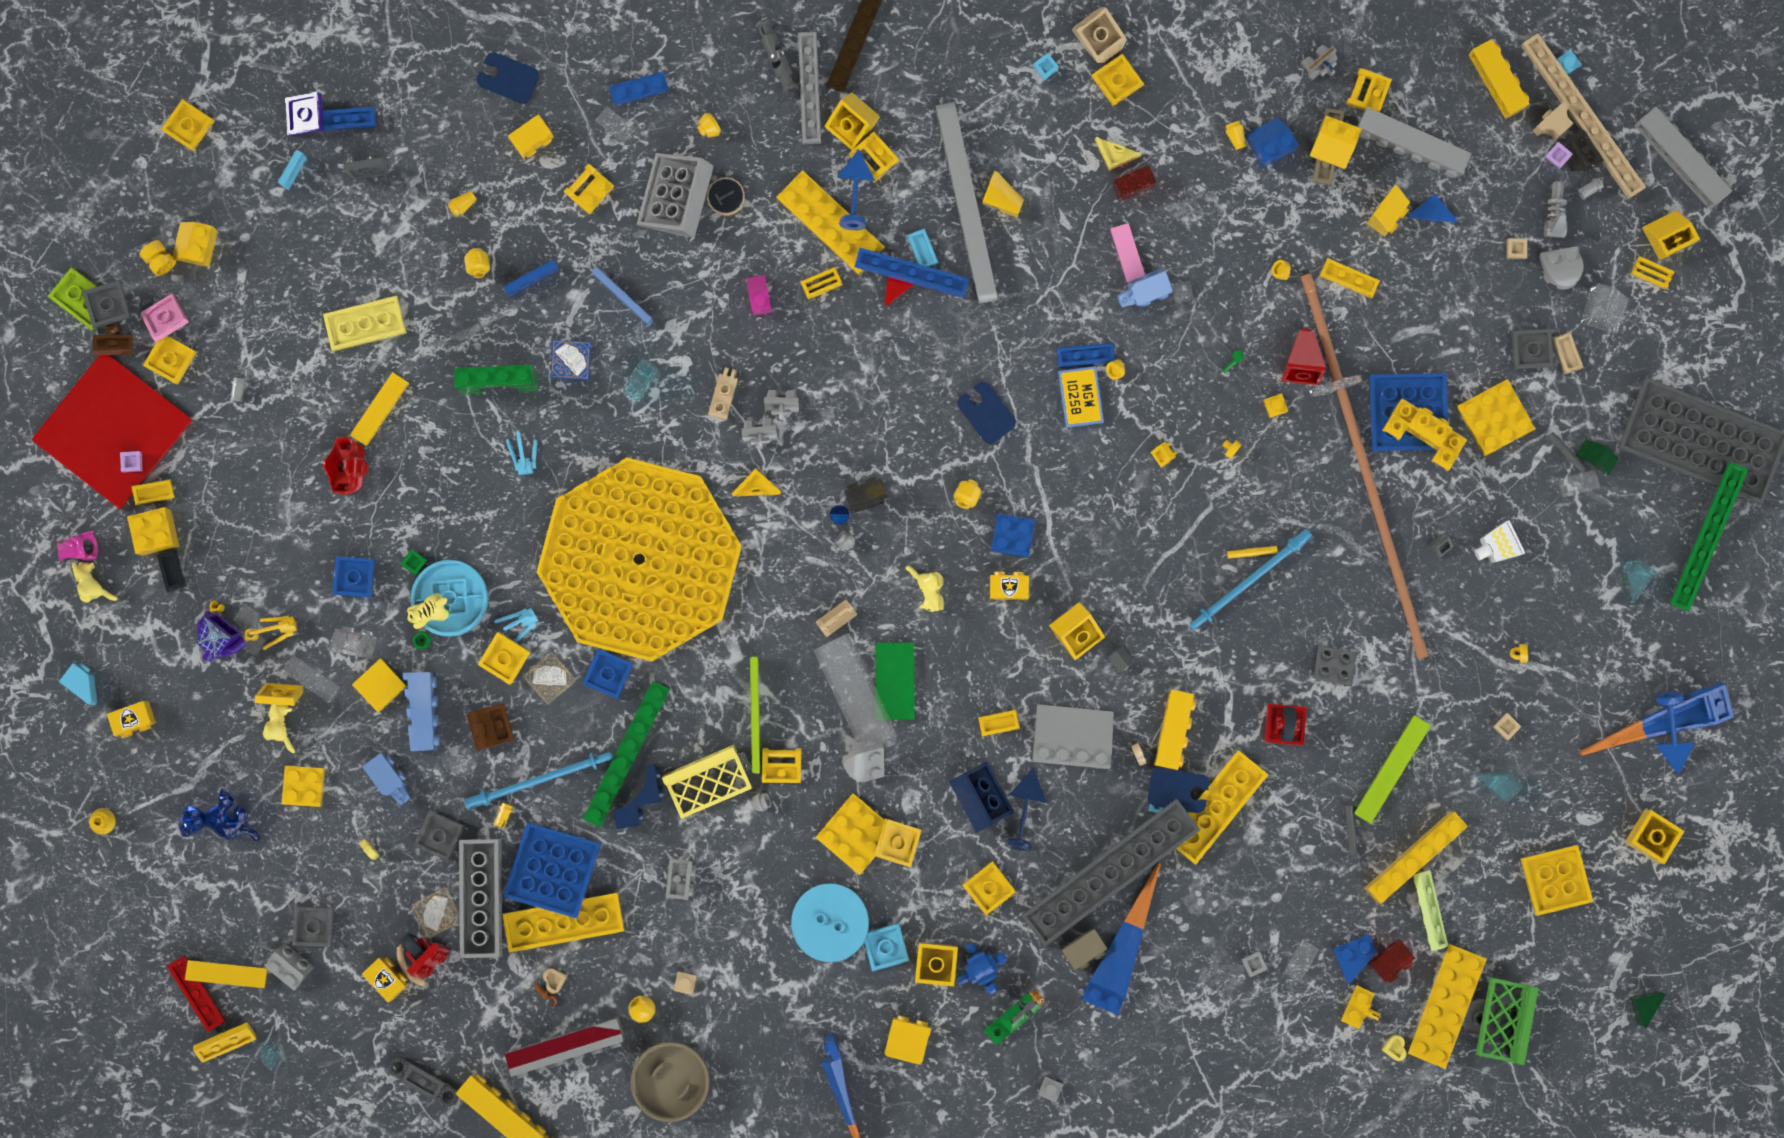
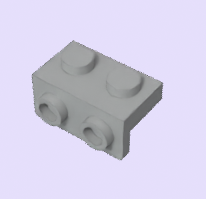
(679, 879)
(289, 966)

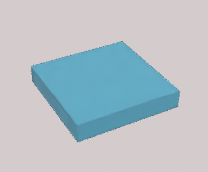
(886, 947)

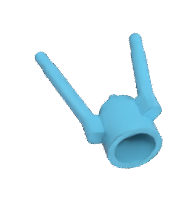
(523, 465)
(526, 617)

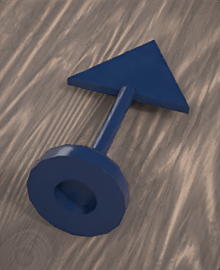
(1029, 790)

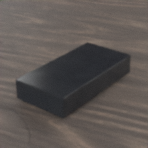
(171, 570)

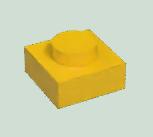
(1275, 405)

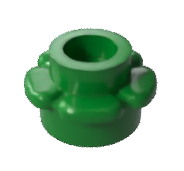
(422, 645)

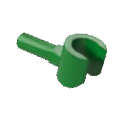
(1238, 357)

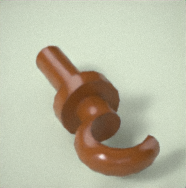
(544, 994)

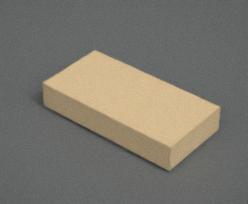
(1567, 353)

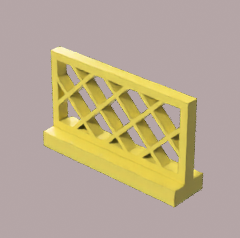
(697, 768)

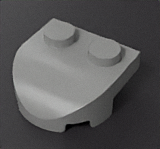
(1562, 267)
(865, 762)

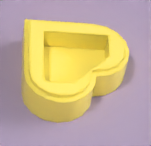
(369, 849)
(1394, 1048)

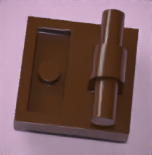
(490, 727)

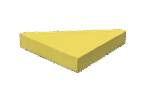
(1115, 154)

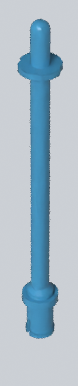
(1293, 546)
(485, 798)

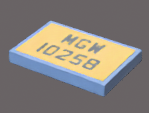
(1080, 397)

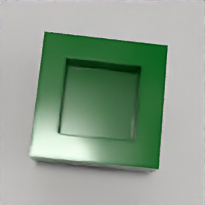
(414, 562)

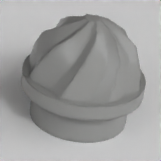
(845, 540)
(761, 802)

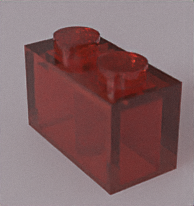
(1134, 183)
(1392, 961)

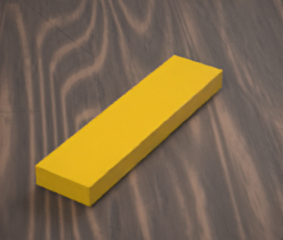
(379, 409)
(226, 974)

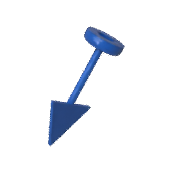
(857, 170)
(1674, 752)

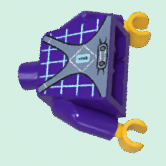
(219, 636)

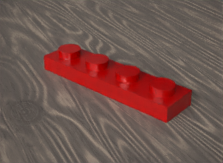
(196, 995)

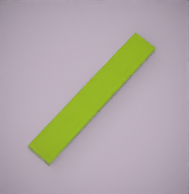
(755, 714)
(1392, 769)

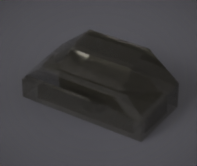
(1584, 152)

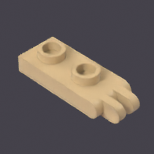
(723, 395)

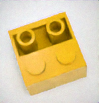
(1670, 234)

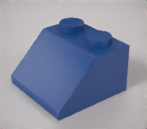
(1271, 141)

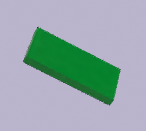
(896, 678)

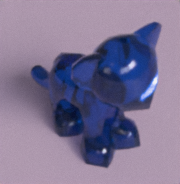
(194, 820)

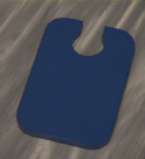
(513, 78)
(990, 417)
(1172, 784)

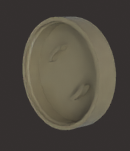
(670, 1081)

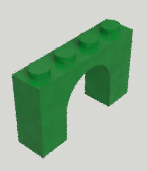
(472, 379)

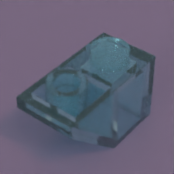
(641, 380)

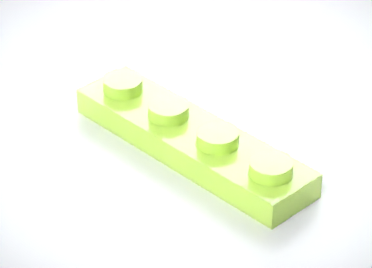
(1430, 910)

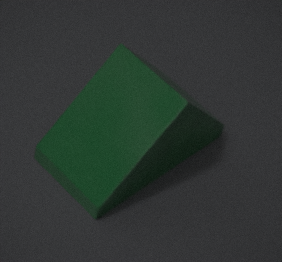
(1597, 456)
(1646, 1006)

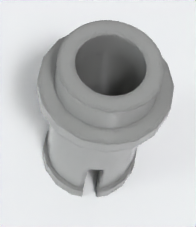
(1591, 188)
(237, 389)

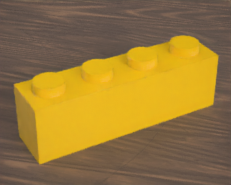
(1499, 78)
(1174, 729)

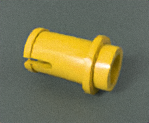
(503, 815)

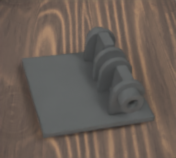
(1334, 666)

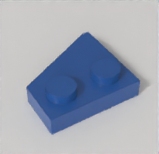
(1354, 956)

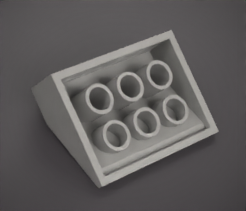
(675, 194)
(1073, 737)

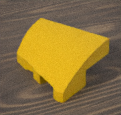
(1002, 196)

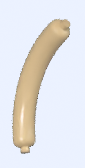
(403, 965)

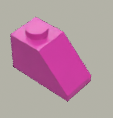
(759, 295)

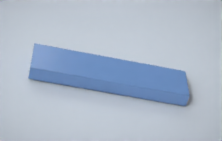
(622, 296)

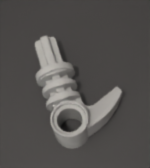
(1557, 224)

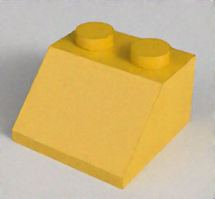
(851, 121)
(1335, 142)
(1389, 211)
(195, 243)
(1077, 631)

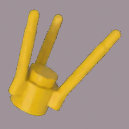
(286, 625)

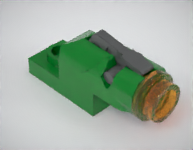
(1014, 1016)

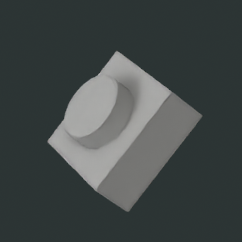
(1254, 964)
(1050, 1089)

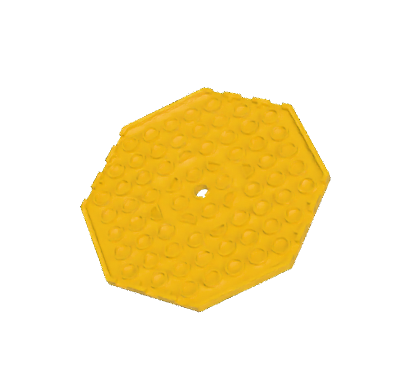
(649, 605)

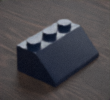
(981, 797)

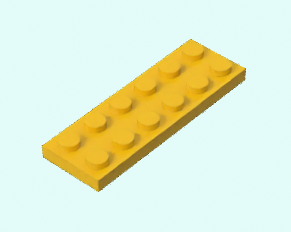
(822, 216)
(1224, 800)
(542, 927)
(1447, 1006)

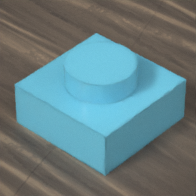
(1569, 62)
(1046, 66)

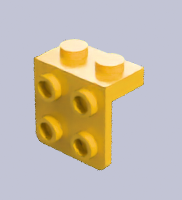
(907, 1040)

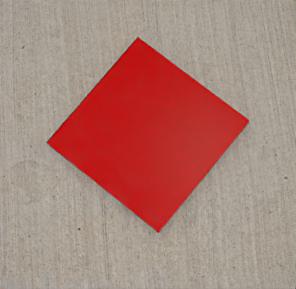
(109, 415)

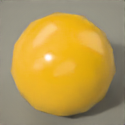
(641, 1009)

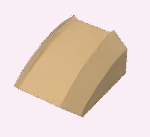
(1100, 35)

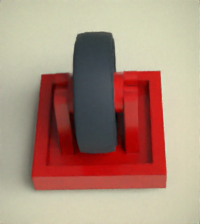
(1285, 724)
(423, 955)

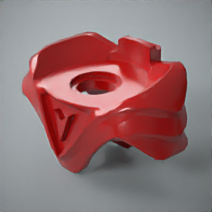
(354, 466)

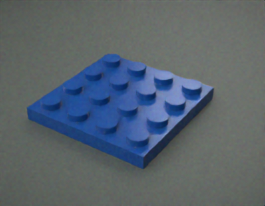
(1420, 390)
(552, 870)

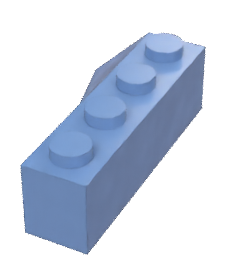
(422, 711)

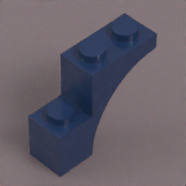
(651, 793)

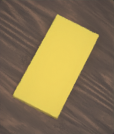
(364, 323)

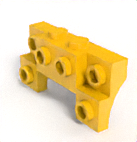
(1428, 429)

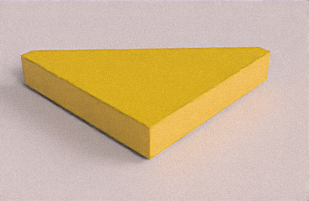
(756, 485)

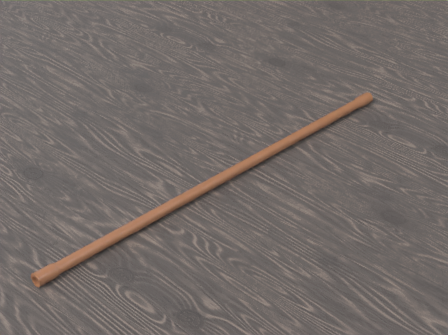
(1418, 641)

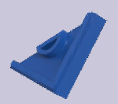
(1433, 210)

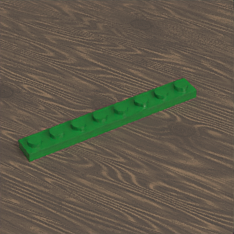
(1708, 536)
(626, 754)

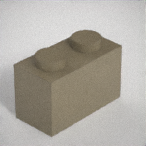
(1084, 949)

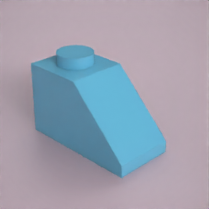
(80, 682)

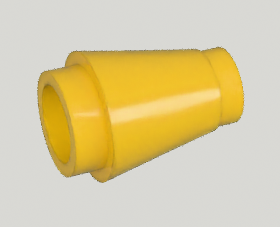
(1236, 134)
(461, 203)

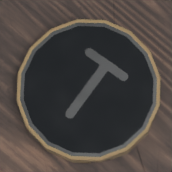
(725, 196)

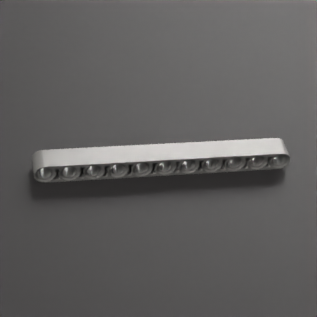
(966, 202)

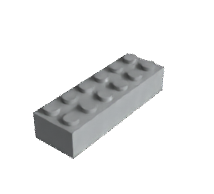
(480, 898)

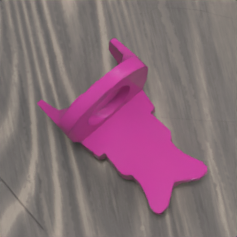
(74, 547)

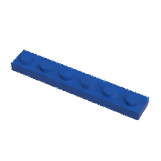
(911, 272)

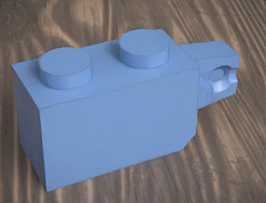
(1145, 289)
(387, 778)

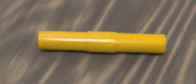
(1250, 552)

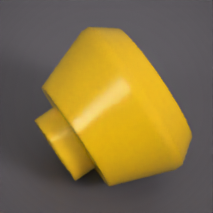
(708, 126)
(102, 821)

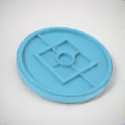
(464, 592)
(830, 922)

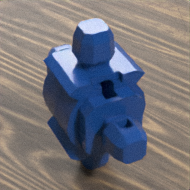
(981, 968)

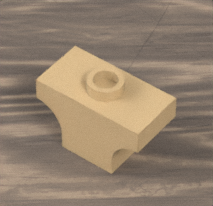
(1554, 122)

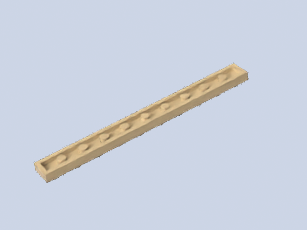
(1583, 115)

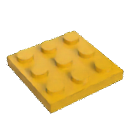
(1495, 417)
(853, 833)
(1556, 880)

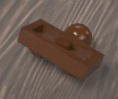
(112, 342)

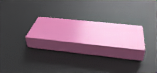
(1127, 252)

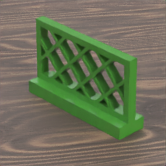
(1521, 1028)

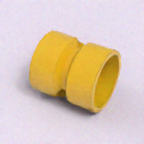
(157, 258)

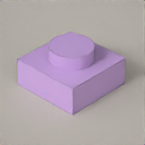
(1558, 155)
(131, 461)

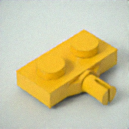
(1359, 1007)

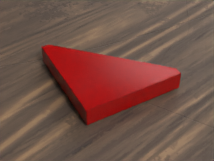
(895, 289)

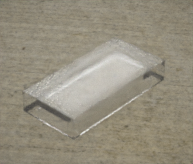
(615, 125)
(1578, 484)
(1301, 960)

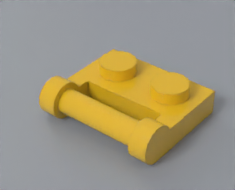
(1375, 93)
(879, 154)
(594, 192)
(781, 771)

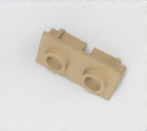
(836, 618)

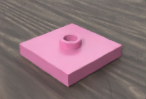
(164, 317)

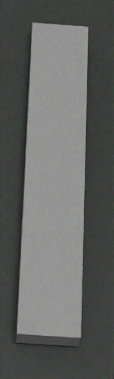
(809, 88)

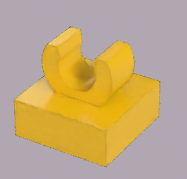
(1163, 454)

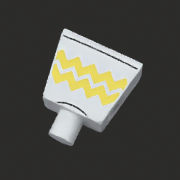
(1500, 544)

